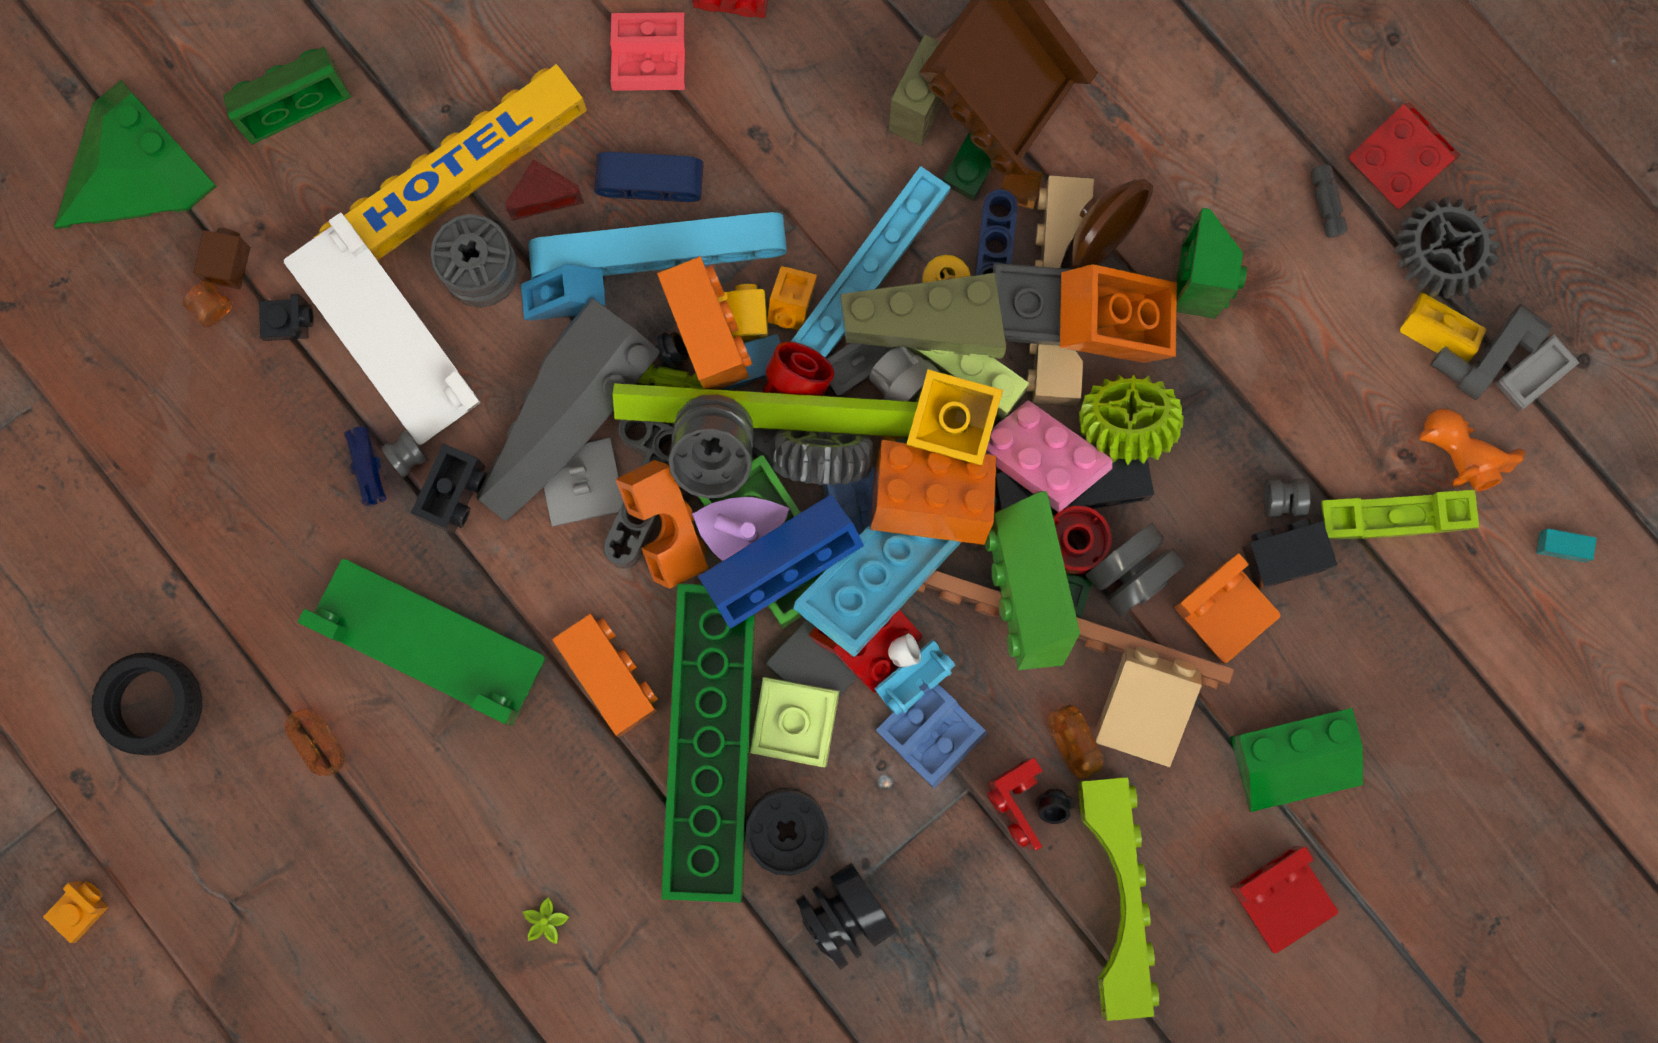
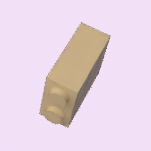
(1148, 705)

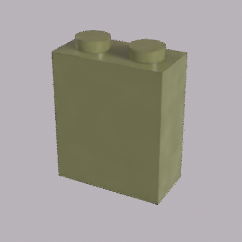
(913, 104)

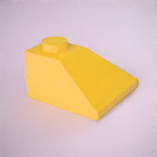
(954, 417)

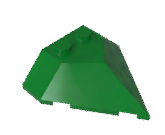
(128, 166)

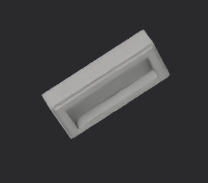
(1536, 373)

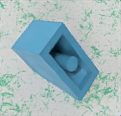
(561, 292)

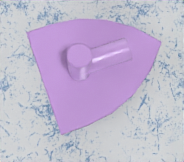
(737, 522)

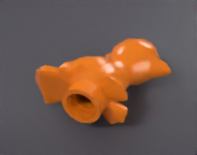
(1473, 458)

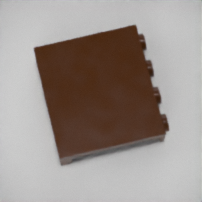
(1006, 75)

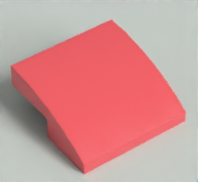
(647, 51)

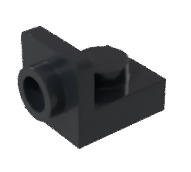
(285, 319)

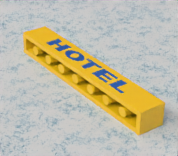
(465, 161)

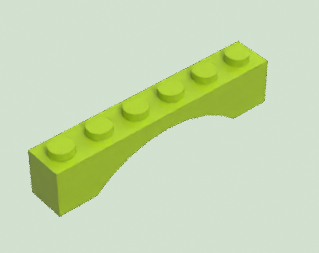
(1125, 979)

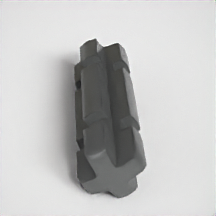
(1329, 201)

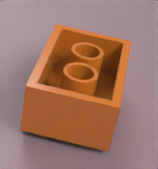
(1118, 314)
(705, 324)
(932, 494)

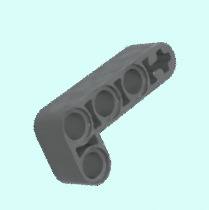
(650, 448)

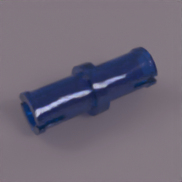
(365, 466)

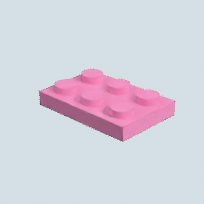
(1046, 455)

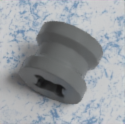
(404, 453)

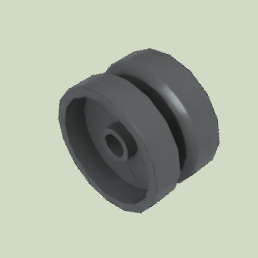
(1135, 569)

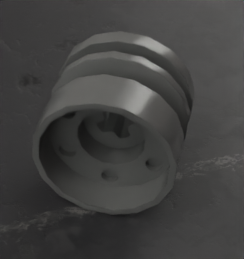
(482, 279)
(711, 446)

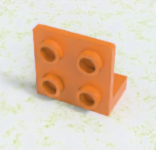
(1227, 610)

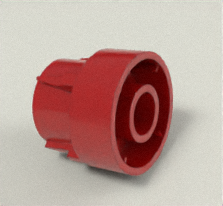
(797, 371)
(1097, 534)

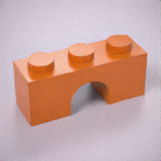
(677, 550)

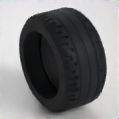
(108, 696)

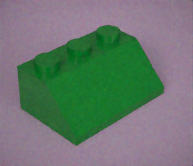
(286, 95)
(1208, 268)
(1300, 759)

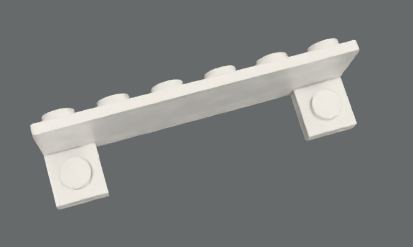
(381, 330)

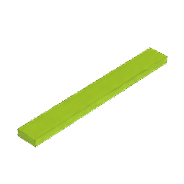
(773, 409)

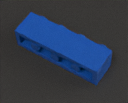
(781, 561)

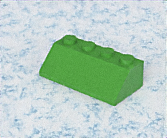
(1032, 584)

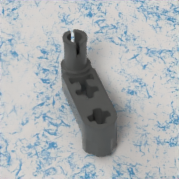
(1520, 329)

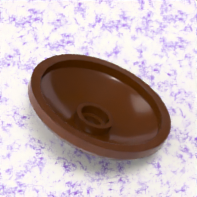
(1109, 222)

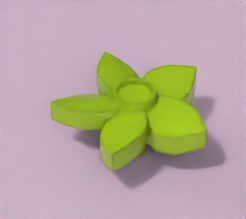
(545, 922)

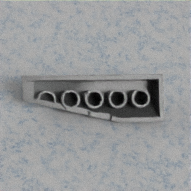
(565, 404)

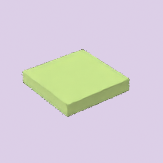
(794, 721)

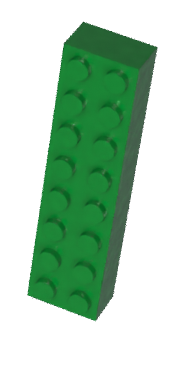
(708, 752)

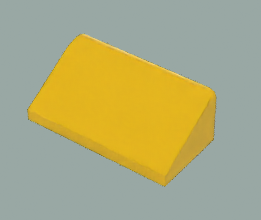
(1440, 326)

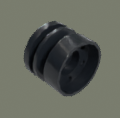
(786, 854)
(844, 916)

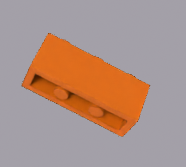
(606, 674)

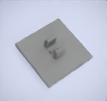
(585, 485)

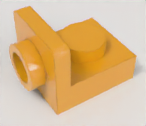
(791, 298)
(76, 910)

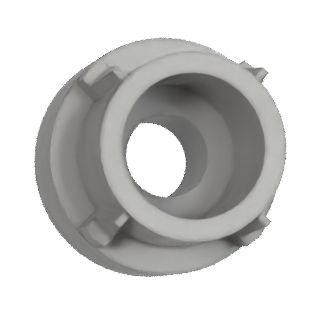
(900, 375)

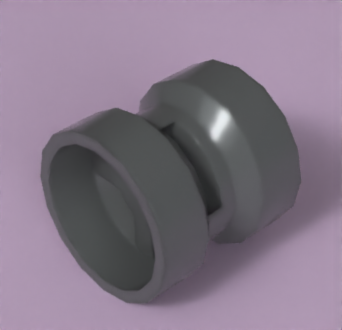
(1286, 497)

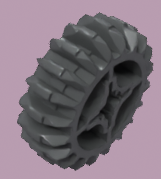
(1440, 220)
(822, 456)

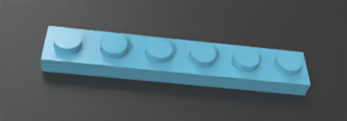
(874, 258)

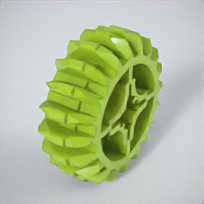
(1154, 425)

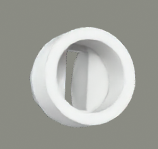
(904, 651)

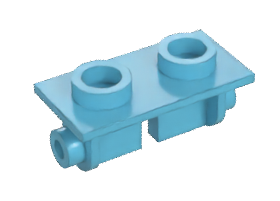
(902, 686)

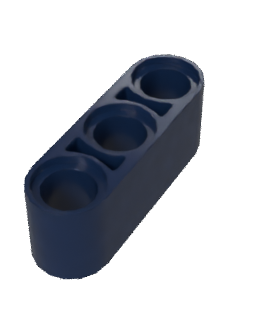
(648, 177)
(998, 229)

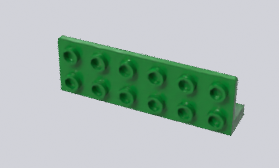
(426, 641)

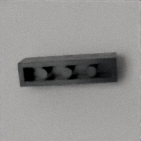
(1119, 486)

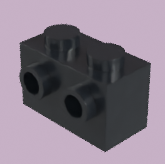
(449, 489)

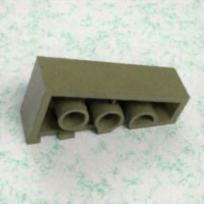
(928, 316)

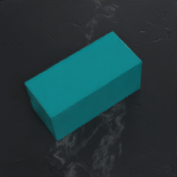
(1566, 545)

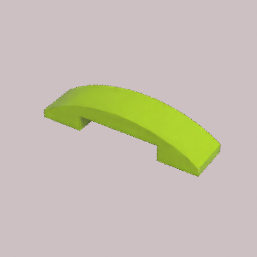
(1400, 515)

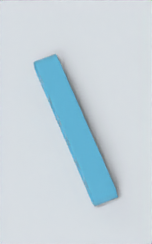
(662, 245)

